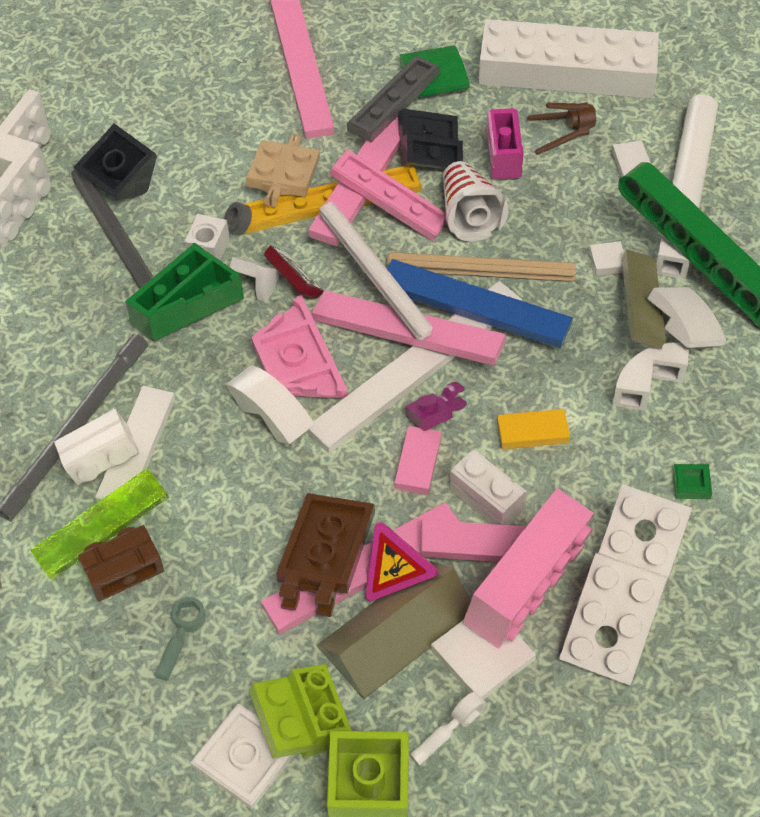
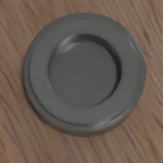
(238, 218)

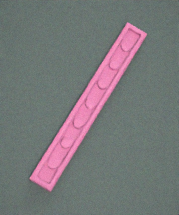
(302, 68)

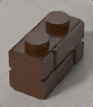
(120, 562)

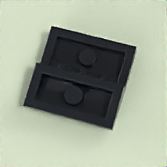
(429, 138)

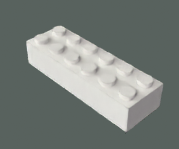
(569, 58)

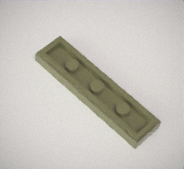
(644, 317)

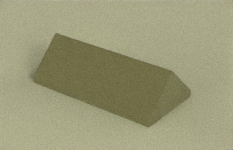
(396, 630)

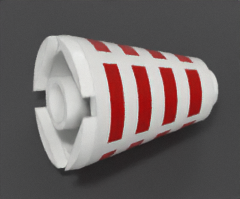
(472, 203)

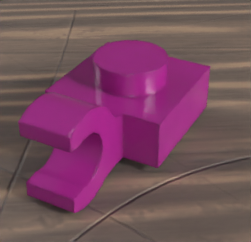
(433, 410)

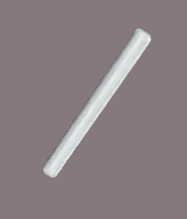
(376, 271)

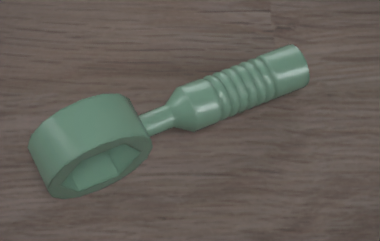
(176, 643)

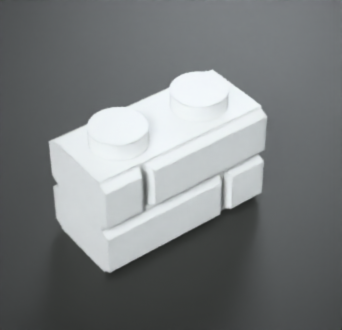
(96, 447)
(487, 489)

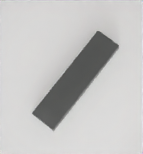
(392, 98)

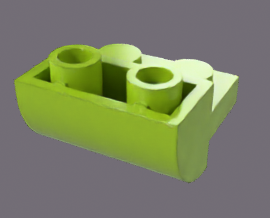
(299, 711)

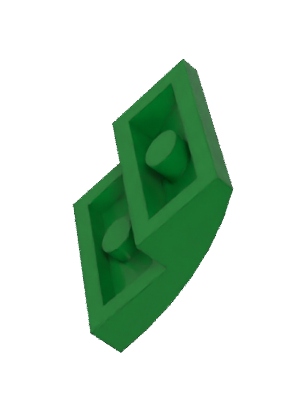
(452, 70)

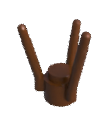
(579, 116)

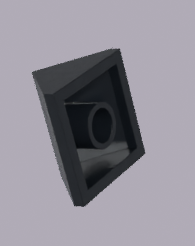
(118, 164)

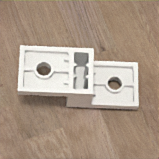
(22, 164)
(625, 584)

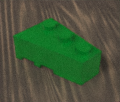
(184, 293)

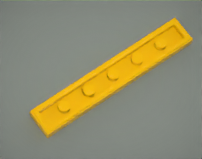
(298, 208)

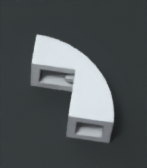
(635, 378)
(264, 395)

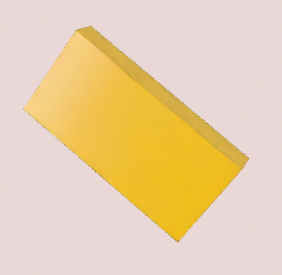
(533, 429)

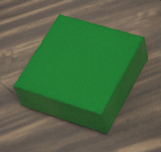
(692, 481)

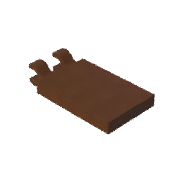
(323, 550)

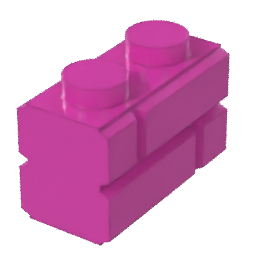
(504, 143)

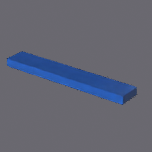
(481, 304)

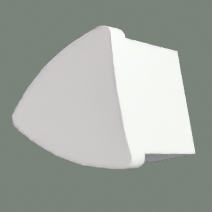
(265, 275)

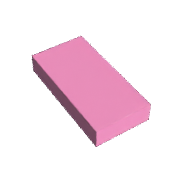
(418, 460)

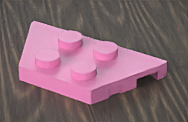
(297, 354)

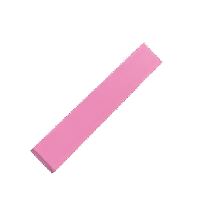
(349, 202)
(384, 322)
(410, 532)

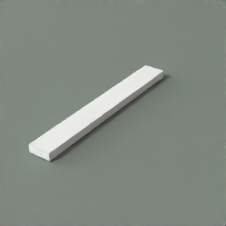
(385, 388)

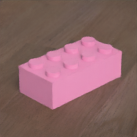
(529, 569)

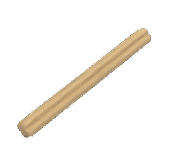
(488, 266)

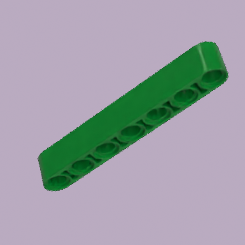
(694, 236)

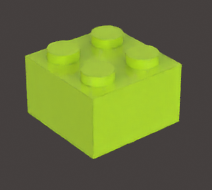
(368, 774)

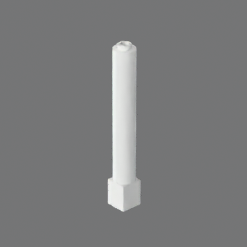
(690, 173)

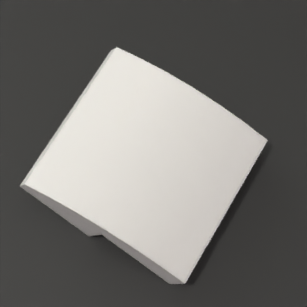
(690, 316)

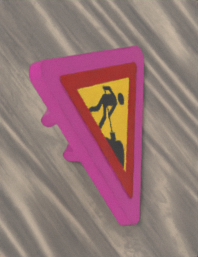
(394, 564)

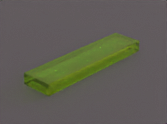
(99, 522)

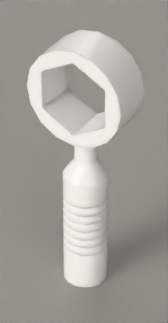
(464, 714)

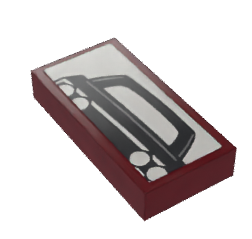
(293, 272)

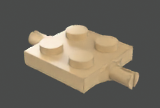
(283, 169)

